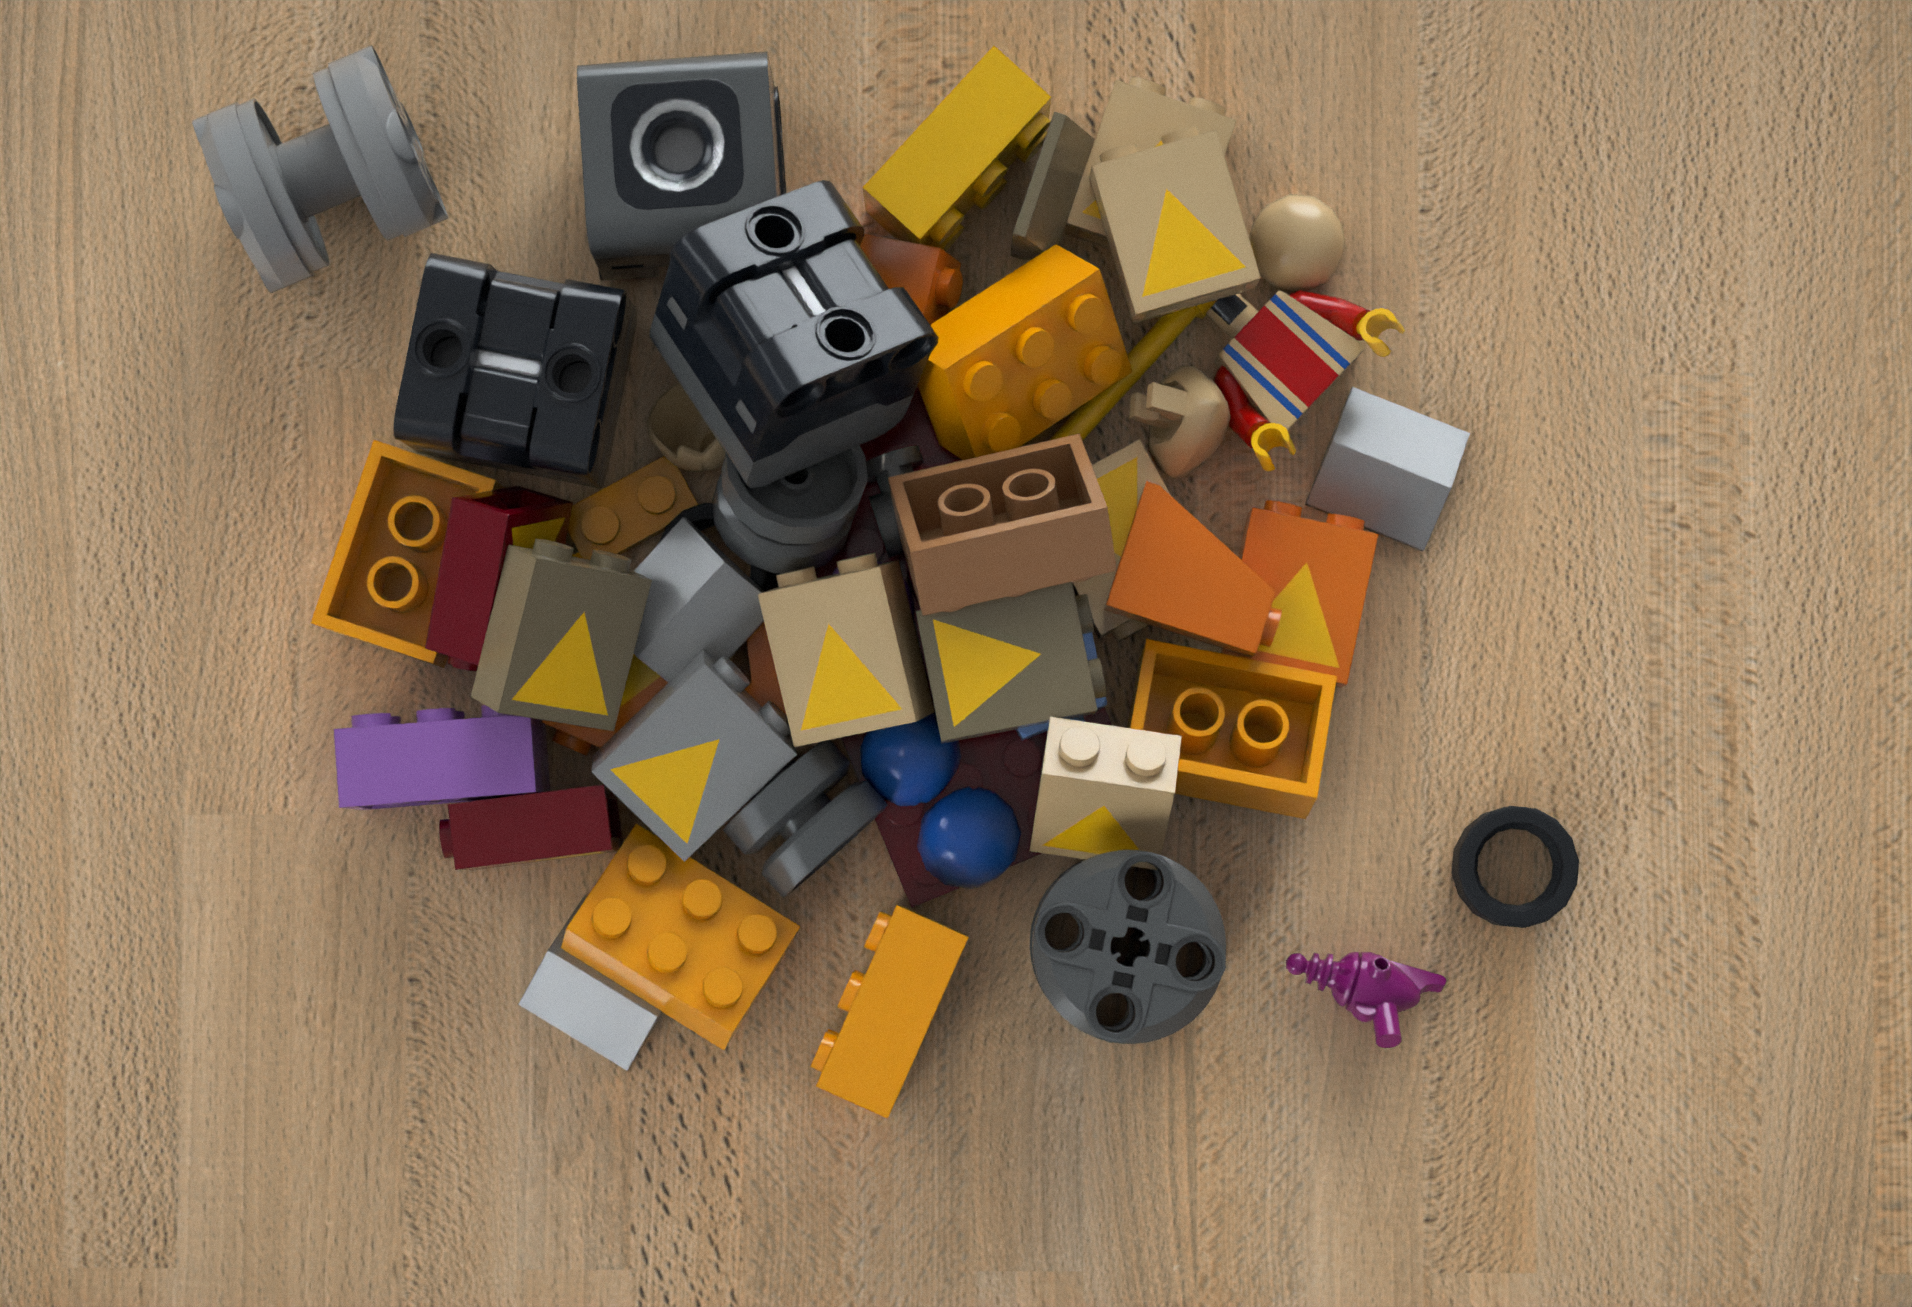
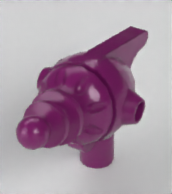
(1369, 987)

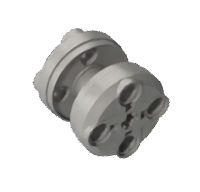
(278, 187)

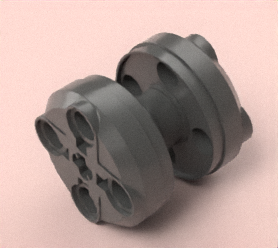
(1163, 922)

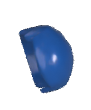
(909, 761)
(969, 838)

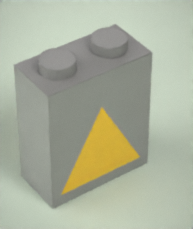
(695, 753)

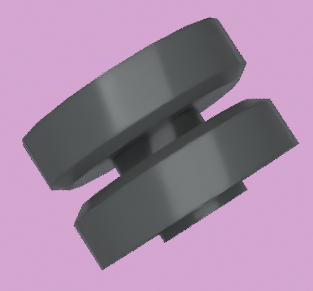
(794, 519)
(803, 814)

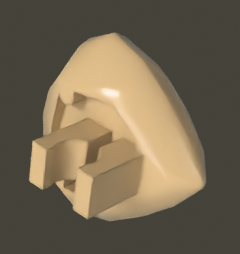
(1184, 419)

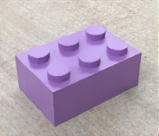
(439, 758)

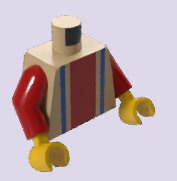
(1288, 359)

